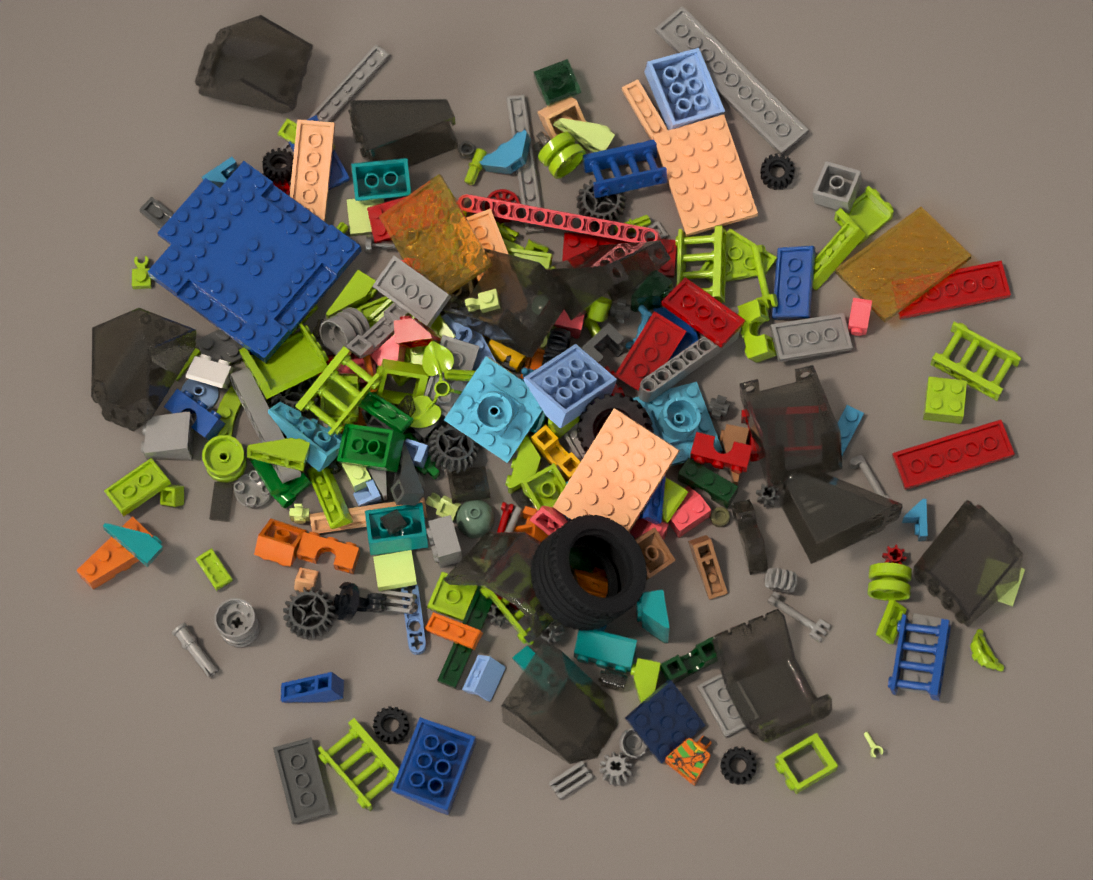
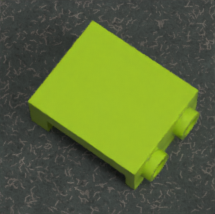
(868, 213)
(344, 396)

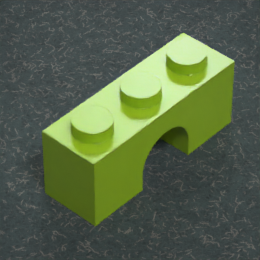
(757, 347)

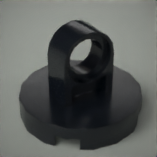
(349, 602)

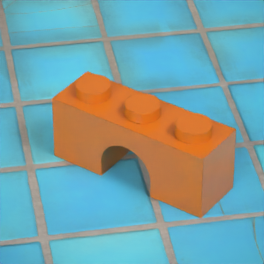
(313, 546)

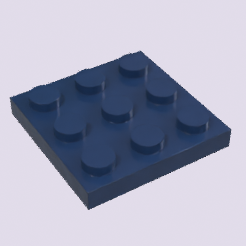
(664, 721)

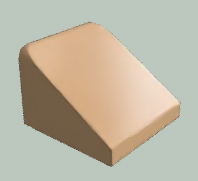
(305, 578)

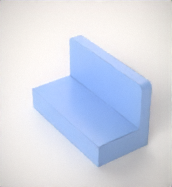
(484, 677)

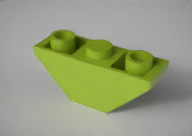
(524, 466)

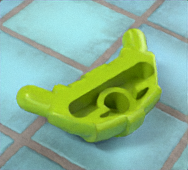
(982, 653)

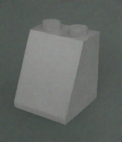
(169, 437)

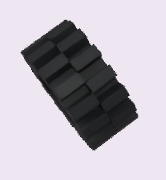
(278, 157)
(777, 181)
(397, 735)
(738, 753)

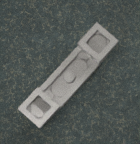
(378, 333)

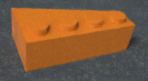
(109, 559)

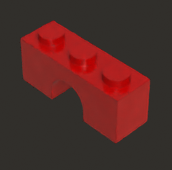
(736, 459)

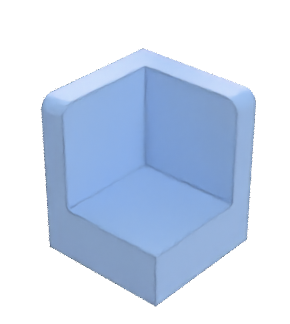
(418, 452)
(367, 495)

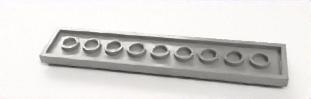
(734, 82)

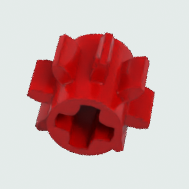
(894, 551)

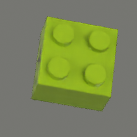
(944, 400)

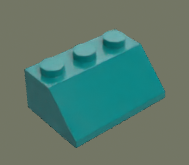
(381, 179)
(408, 538)
(653, 614)
(605, 650)

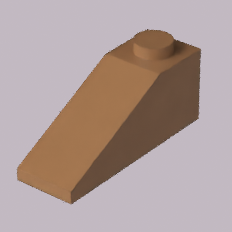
(728, 436)
(708, 566)

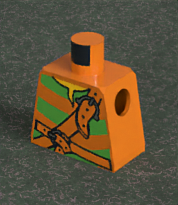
(690, 759)

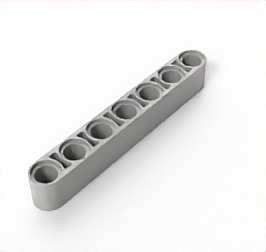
(682, 364)
(257, 412)

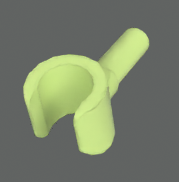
(873, 746)

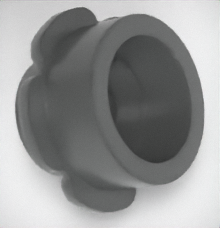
(464, 146)

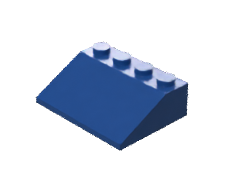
(434, 765)

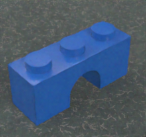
(206, 423)

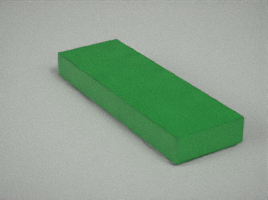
(386, 412)
(269, 477)

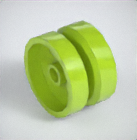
(561, 155)
(224, 459)
(889, 581)

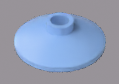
(208, 395)

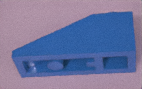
(316, 688)

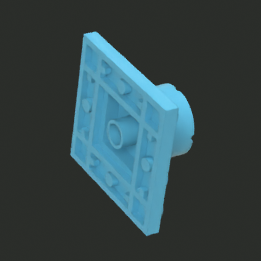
(516, 406)
(678, 417)

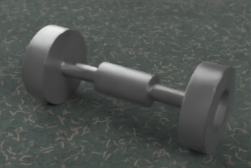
(369, 245)

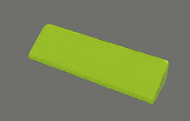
(835, 252)
(330, 497)

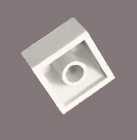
(210, 372)

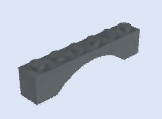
(406, 484)

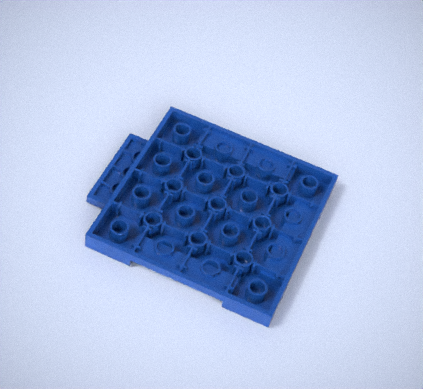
(250, 259)

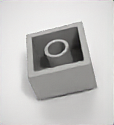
(837, 187)
(445, 541)

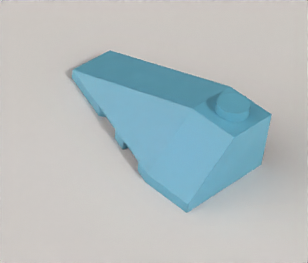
(323, 446)

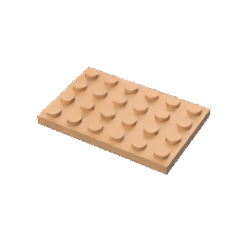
(705, 175)
(617, 472)

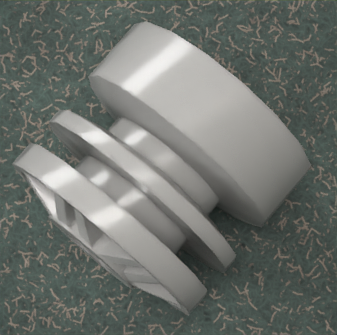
(342, 329)
(230, 615)

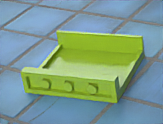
(291, 364)

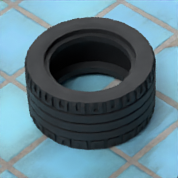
(614, 550)

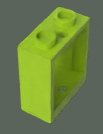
(402, 369)
(823, 754)

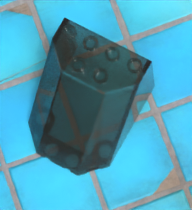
(255, 65)
(137, 364)
(833, 513)
(970, 563)
(560, 707)

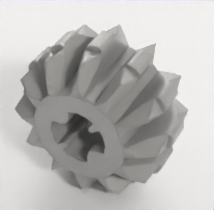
(781, 580)
(616, 761)

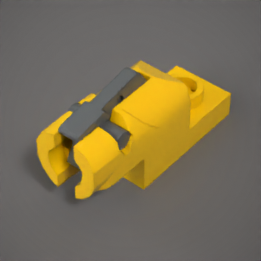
(506, 356)

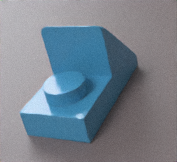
(219, 173)
(918, 515)

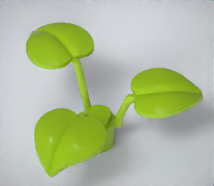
(435, 361)

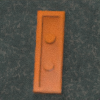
(453, 631)

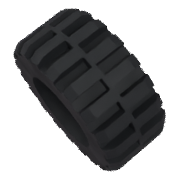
(601, 410)

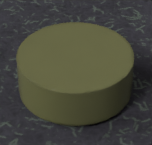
(720, 517)

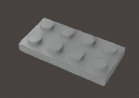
(411, 291)
(811, 337)
(464, 359)
(921, 657)

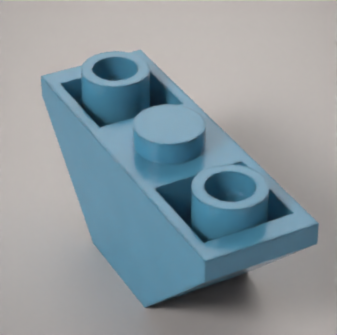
(509, 155)

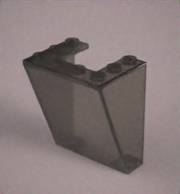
(403, 129)
(607, 269)
(521, 287)
(792, 427)

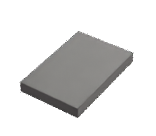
(720, 705)

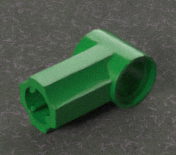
(296, 486)

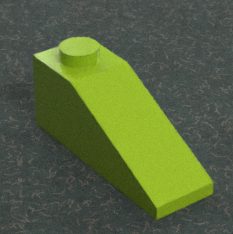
(355, 294)
(284, 452)
(645, 677)

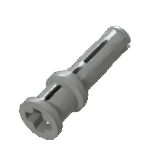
(190, 643)

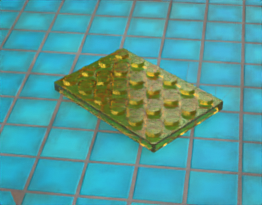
(436, 236)
(903, 264)

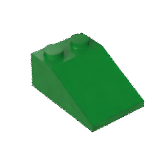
(371, 447)

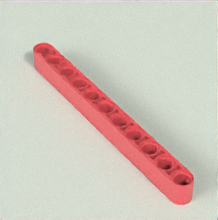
(549, 219)

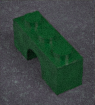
(717, 487)
(694, 661)

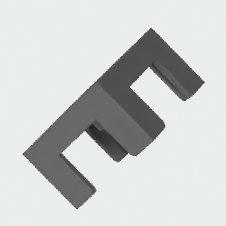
(606, 338)

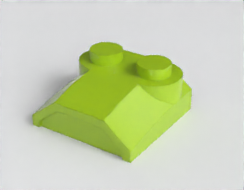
(544, 487)

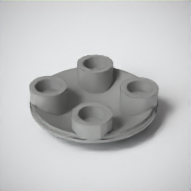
(251, 490)

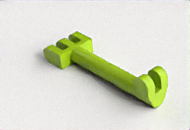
(766, 297)

